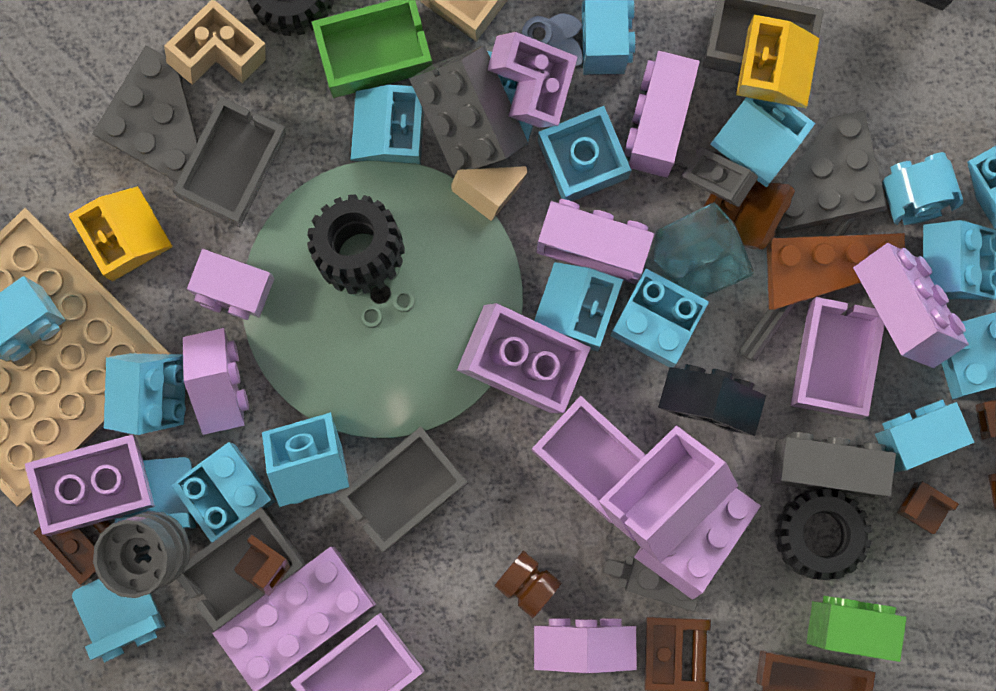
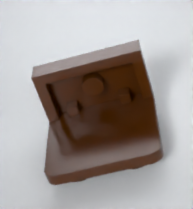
(758, 213)

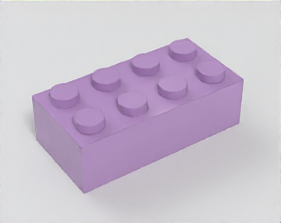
(294, 619)

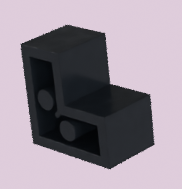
(713, 398)

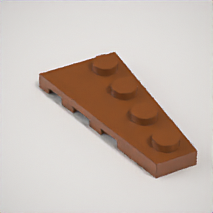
(818, 265)

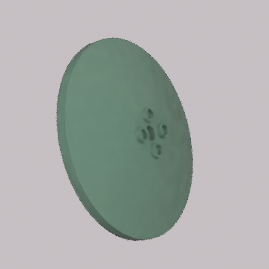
(390, 362)

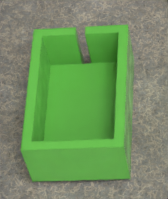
(372, 46)
(856, 628)

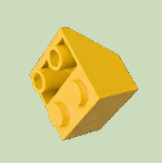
(777, 62)
(120, 232)

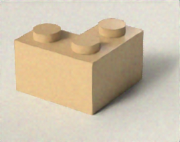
(211, 38)

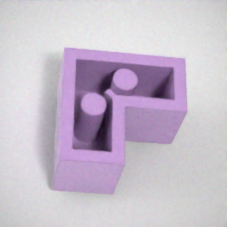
(541, 76)
(229, 285)
(212, 381)
(585, 646)

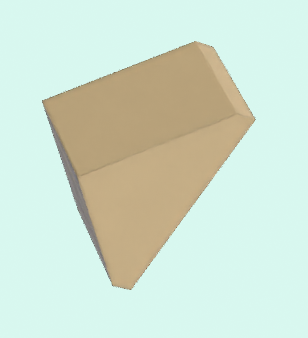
(488, 188)

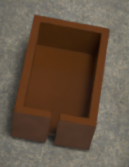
(794, 673)

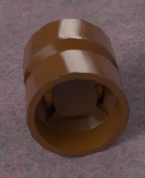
(528, 584)

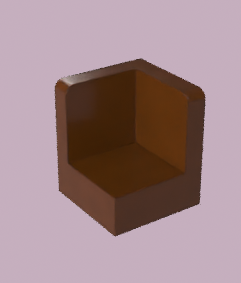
(926, 507)
(262, 566)

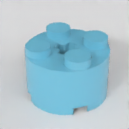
(922, 189)

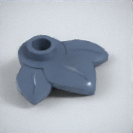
(559, 32)

